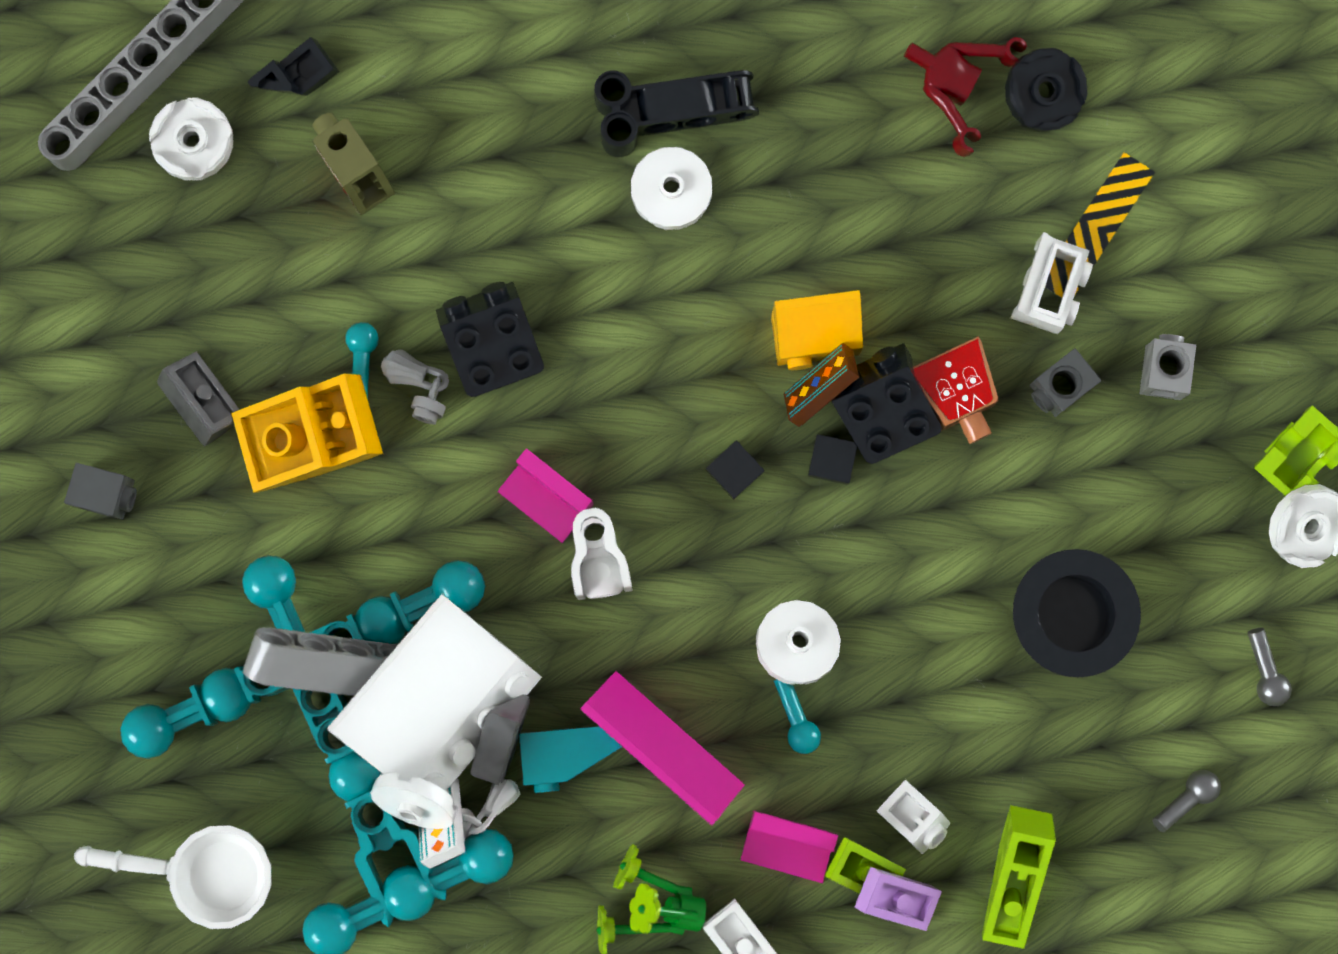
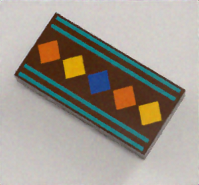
(821, 385)

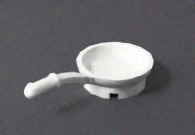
(214, 877)

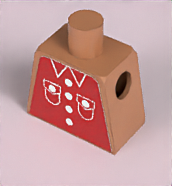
(960, 388)

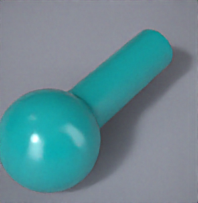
(362, 340)
(803, 734)

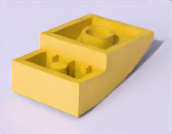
(307, 432)

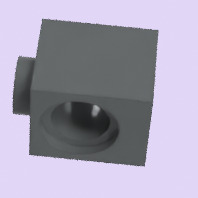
(1078, 374)
(101, 491)

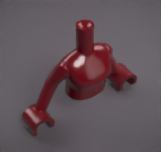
(952, 78)

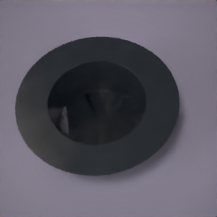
(1076, 613)

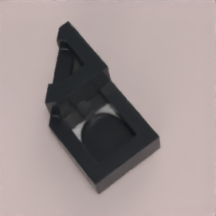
(298, 72)

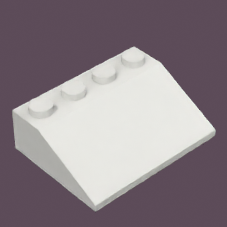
(432, 697)

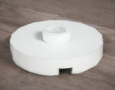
(178, 123)
(673, 209)
(1309, 544)
(782, 657)
(414, 801)

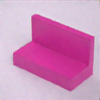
(544, 495)
(788, 846)

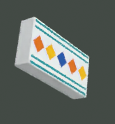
(446, 843)

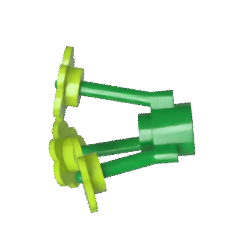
(680, 912)

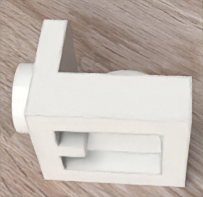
(915, 817)

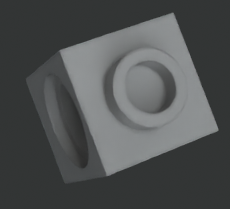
(1158, 383)

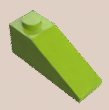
(1018, 875)

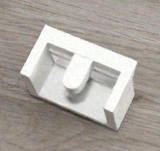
(1035, 280)

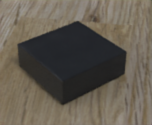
(832, 459)
(735, 470)

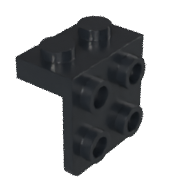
(489, 338)
(887, 406)

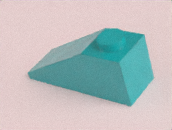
(562, 755)

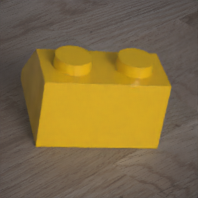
(815, 326)

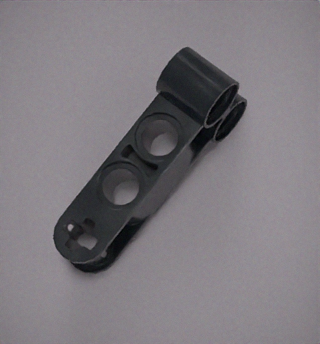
(671, 105)

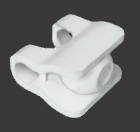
(598, 565)

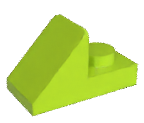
(853, 864)

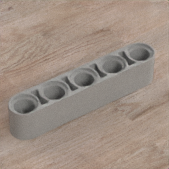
(313, 660)

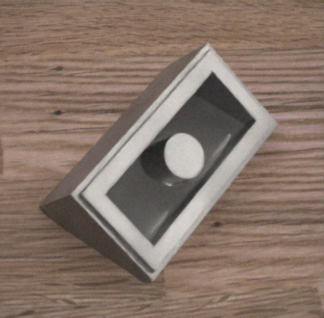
(198, 397)
(499, 740)

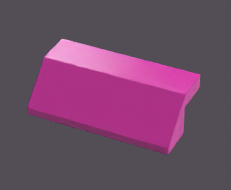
(663, 747)

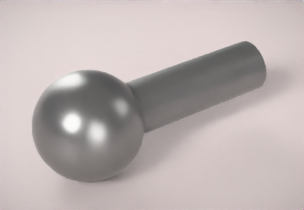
(1272, 687)
(1201, 788)

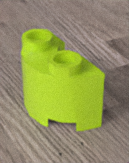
(1300, 452)

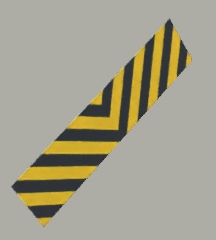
(1102, 217)

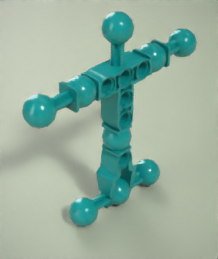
(229, 694)

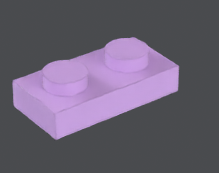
(898, 899)

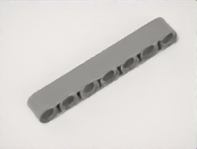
(141, 80)

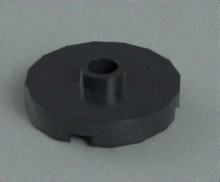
(1065, 83)

